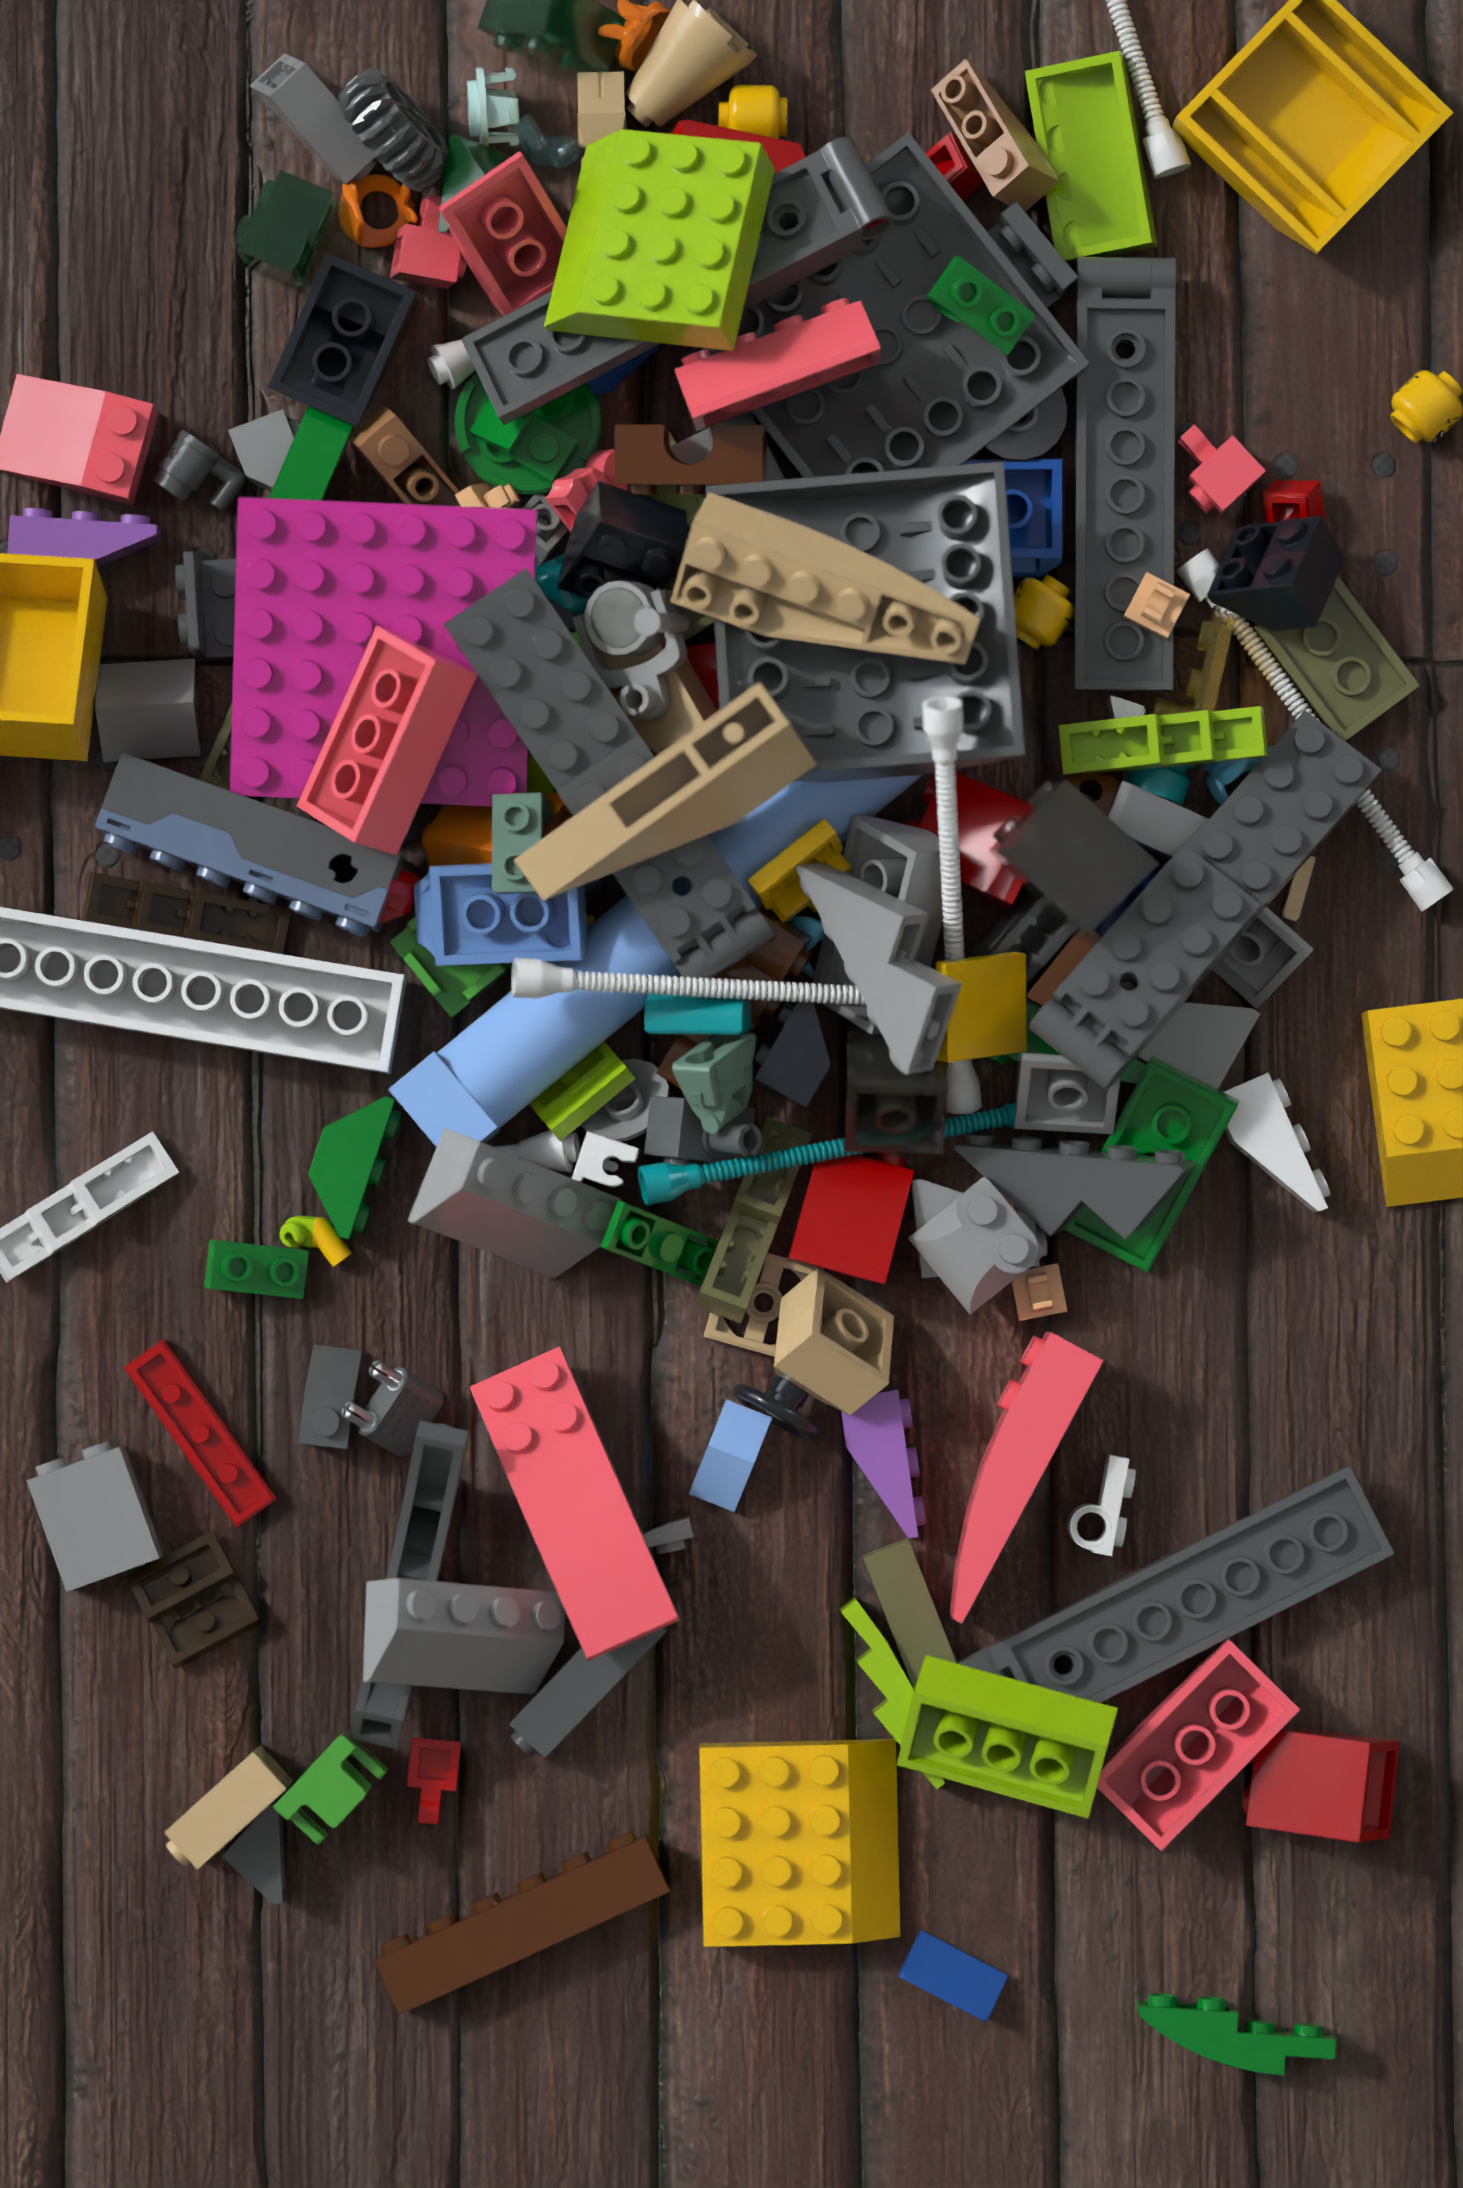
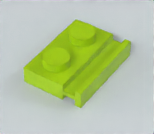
(582, 1091)

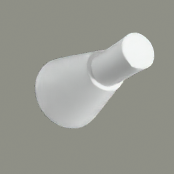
(450, 363)
(547, 1150)

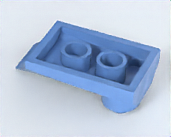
(471, 924)

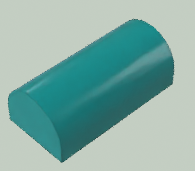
(696, 1015)

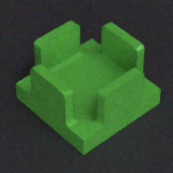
(450, 984)
(330, 1786)

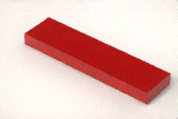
(200, 1433)

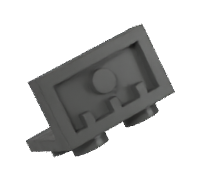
(1033, 255)
(210, 606)

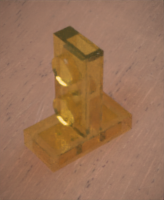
(1204, 683)

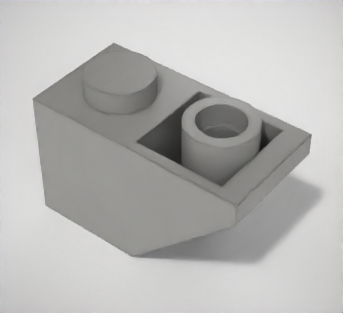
(264, 446)

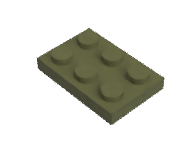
(1341, 665)

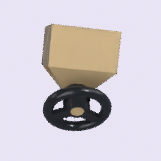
(826, 1348)

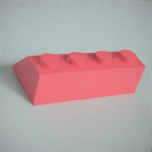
(778, 364)
(386, 741)
(1194, 1743)

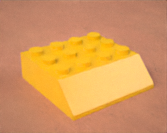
(1311, 120)
(1417, 1098)
(799, 1842)

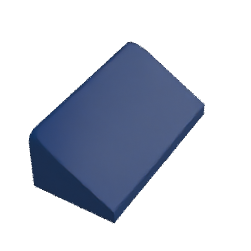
(953, 1975)

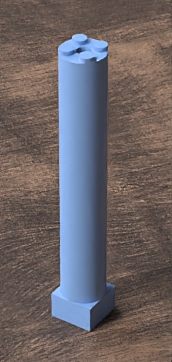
(533, 1043)

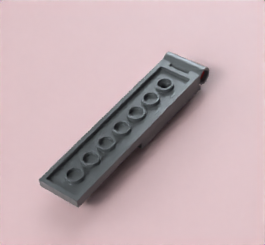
(823, 194)
(1123, 468)
(587, 750)
(1204, 900)
(1197, 1594)

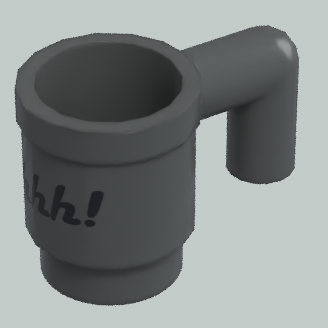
(188, 466)

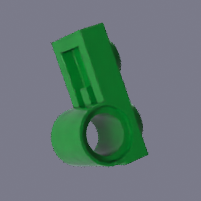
(980, 305)
(256, 1269)

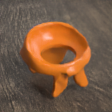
(638, 31)
(351, 217)

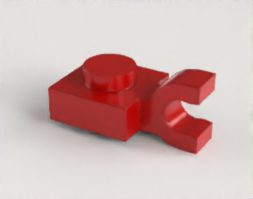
(433, 1769)

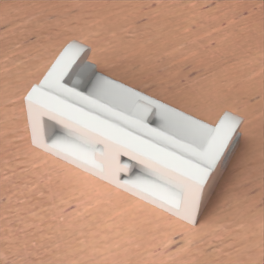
(595, 1160)

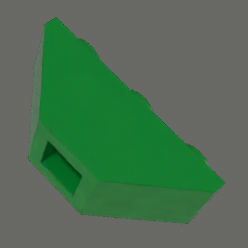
(350, 1162)
(659, 1243)

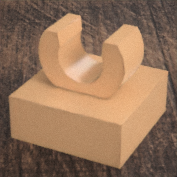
(482, 496)
(1156, 605)
(1039, 1292)

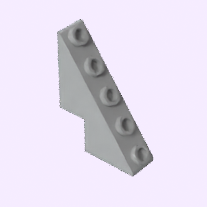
(878, 948)

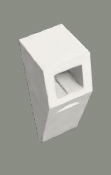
(1270, 1141)

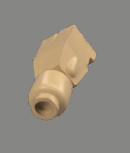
(600, 105)

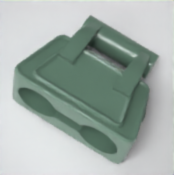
(717, 1078)

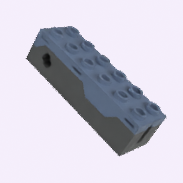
(252, 845)

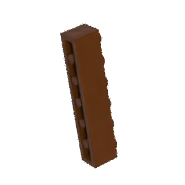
(522, 1923)

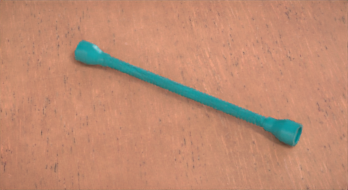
(667, 1181)

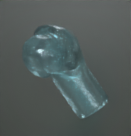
(545, 149)

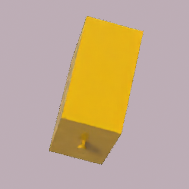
(49, 654)

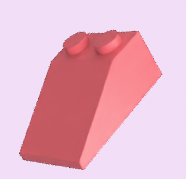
(508, 234)
(77, 438)

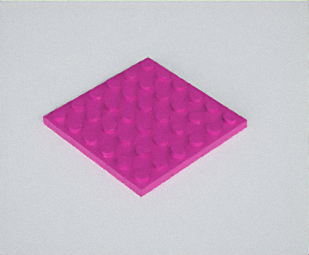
(308, 602)

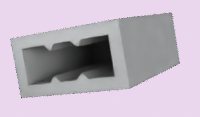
(94, 1515)

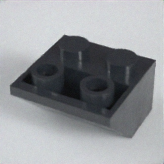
(622, 540)
(1278, 573)
(798, 1057)

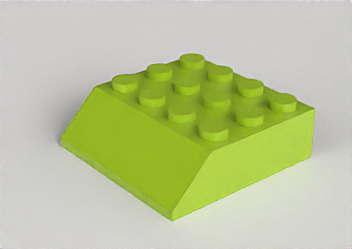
(662, 239)

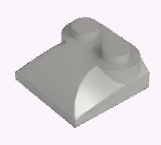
(977, 1245)

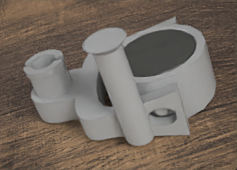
(631, 621)

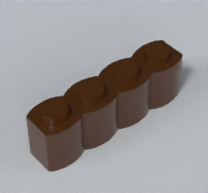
(770, 962)

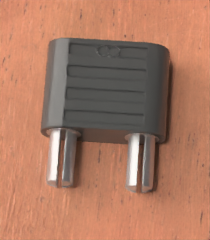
(395, 1409)

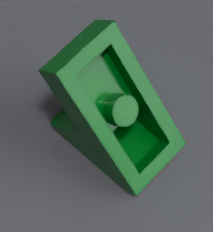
(527, 441)

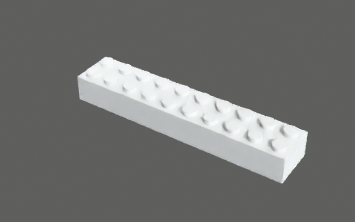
(199, 990)

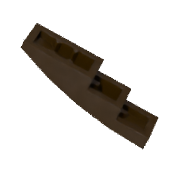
(185, 913)

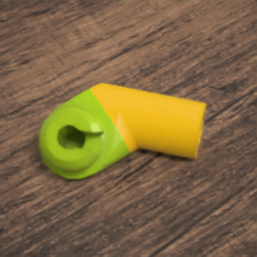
(317, 1233)

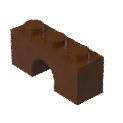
(646, 459)

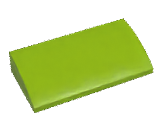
(1094, 146)

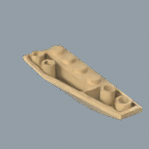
(812, 587)
(676, 797)

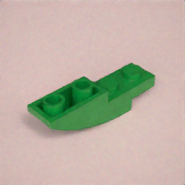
(1213, 2032)

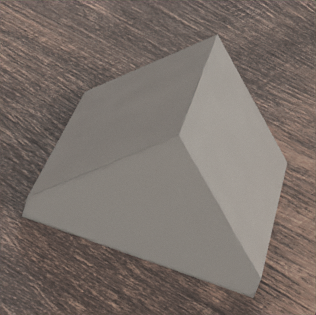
(148, 710)
(1262, 958)
(1061, 1097)

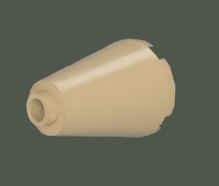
(685, 63)

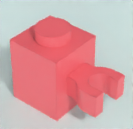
(424, 253)
(1222, 472)

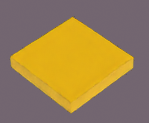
(988, 1009)

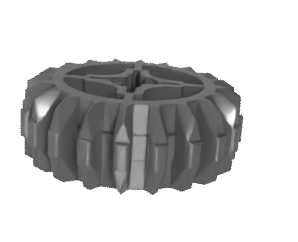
(394, 129)

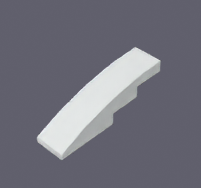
(83, 1205)

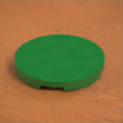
(573, 413)

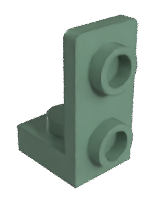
(516, 828)

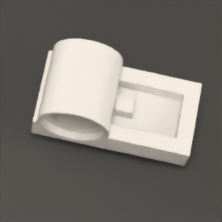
(1116, 1483)

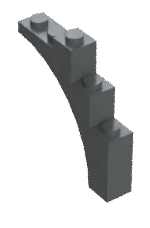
(416, 1555)

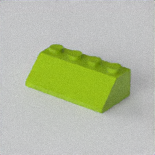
(1006, 1736)

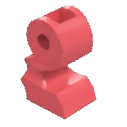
(573, 489)

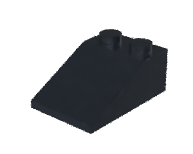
(344, 340)

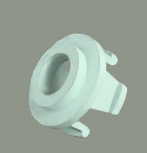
(492, 107)

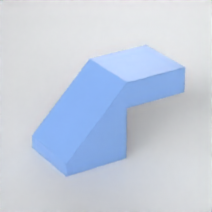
(730, 1455)

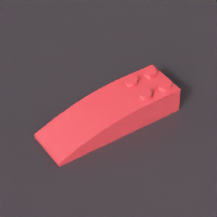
(1018, 1452)
(574, 1503)

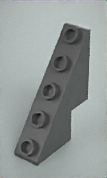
(1059, 1181)

